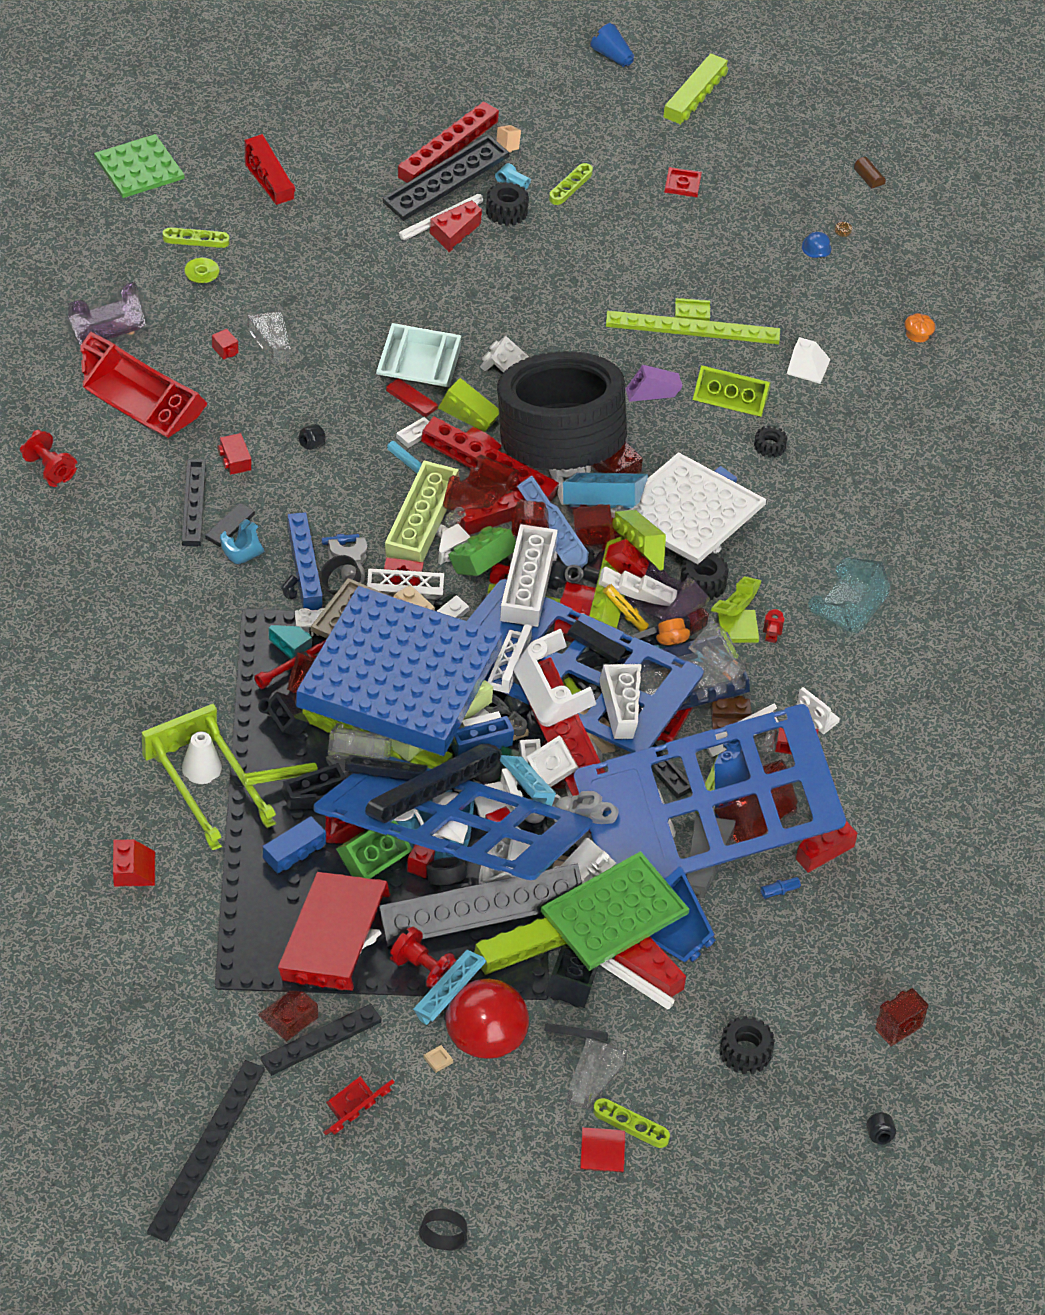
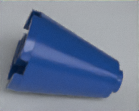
(612, 45)

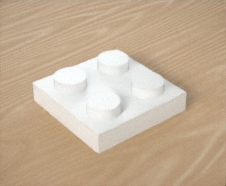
(553, 761)

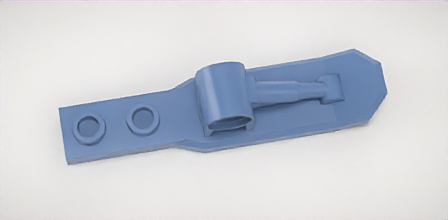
(568, 544)

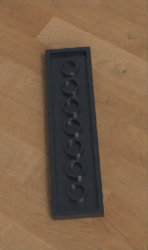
(445, 177)

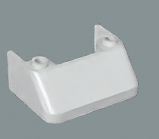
(547, 703)

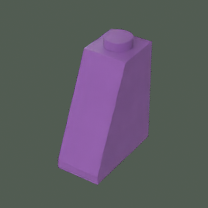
(653, 384)

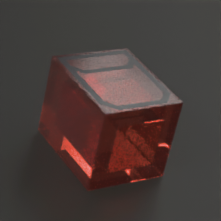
(698, 620)

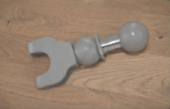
(357, 552)
(585, 804)

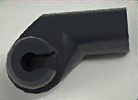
(288, 587)

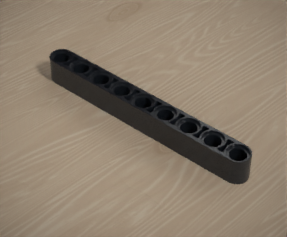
(432, 783)

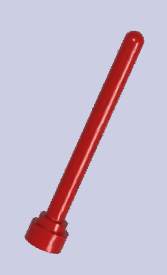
(264, 678)

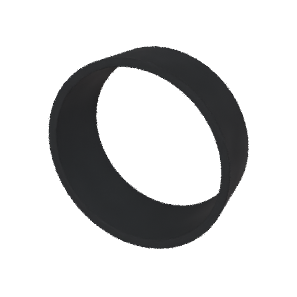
(334, 563)
(439, 1241)

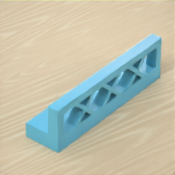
(529, 779)
(448, 986)

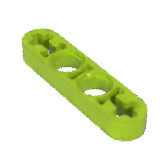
(569, 183)
(196, 237)
(633, 1120)

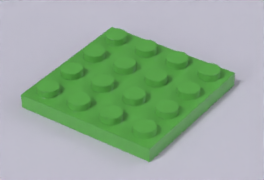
(139, 166)

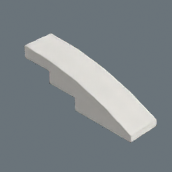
(642, 588)

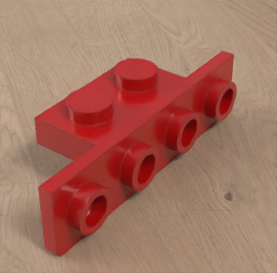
(351, 1100)

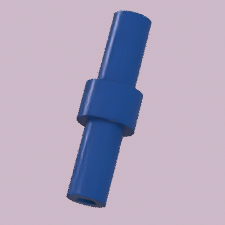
(342, 539)

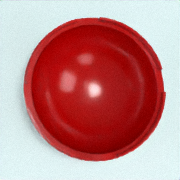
(487, 1019)

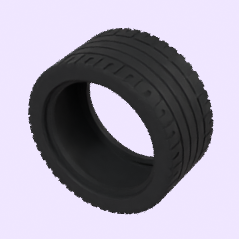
(562, 410)

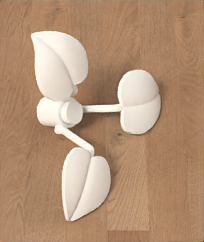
(451, 830)

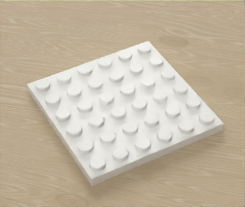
(694, 506)

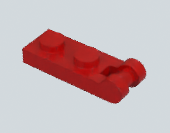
(675, 725)

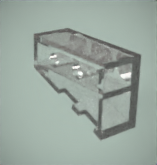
(271, 335)
(717, 651)
(355, 742)
(594, 1071)

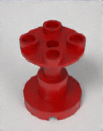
(57, 466)
(410, 948)

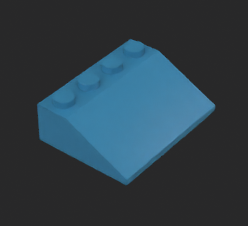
(604, 488)

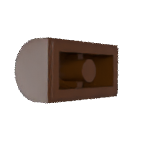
(869, 172)

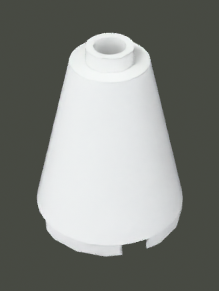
(201, 760)

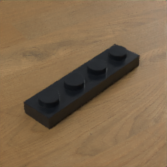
(383, 767)

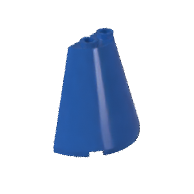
(730, 767)
(690, 933)

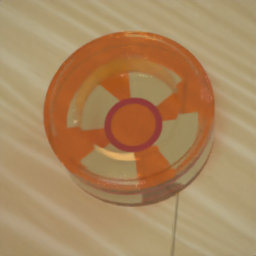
(843, 229)

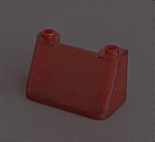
(482, 487)
(747, 810)

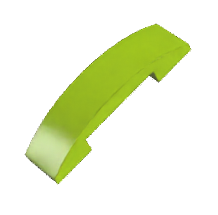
(740, 599)

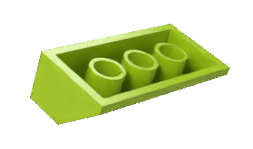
(731, 391)
(642, 535)

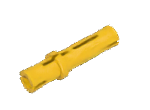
(640, 623)

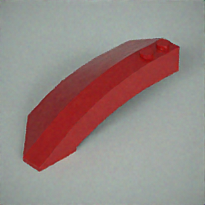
(137, 388)

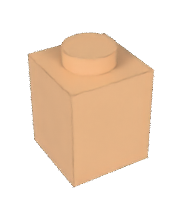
(509, 137)

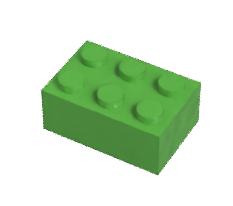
(482, 551)
(372, 852)

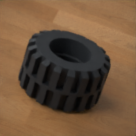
(507, 203)
(716, 572)
(744, 1058)

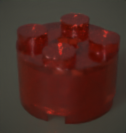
(529, 513)

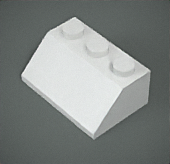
(506, 849)

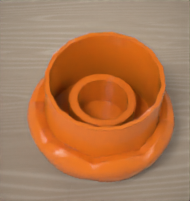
(919, 327)
(672, 632)

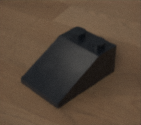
(570, 979)

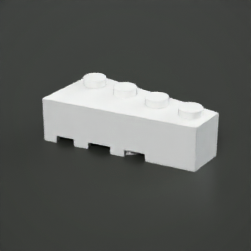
(621, 697)

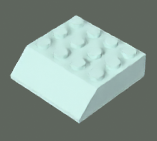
(420, 355)

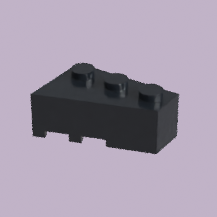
(307, 789)

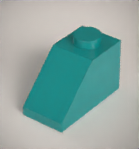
(290, 639)

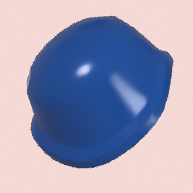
(816, 245)

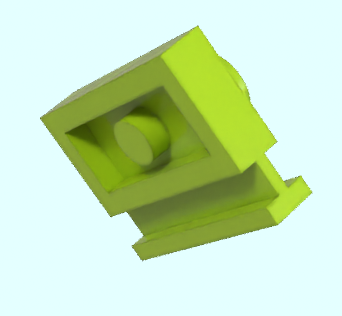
(692, 309)

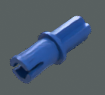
(780, 887)

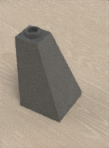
(702, 879)

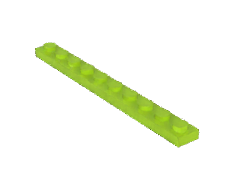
(693, 327)

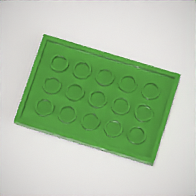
(615, 910)

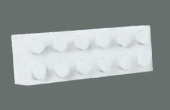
(528, 575)

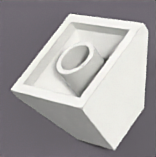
(808, 361)

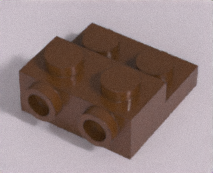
(729, 711)

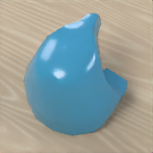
(246, 545)

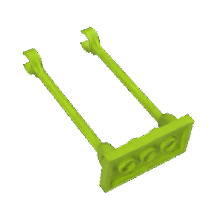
(178, 733)

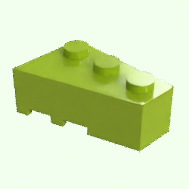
(469, 406)

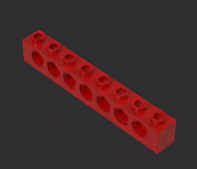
(449, 141)
(466, 448)

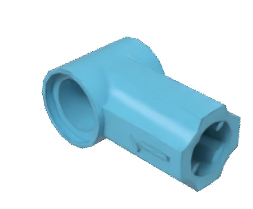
(509, 174)

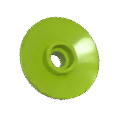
(201, 270)

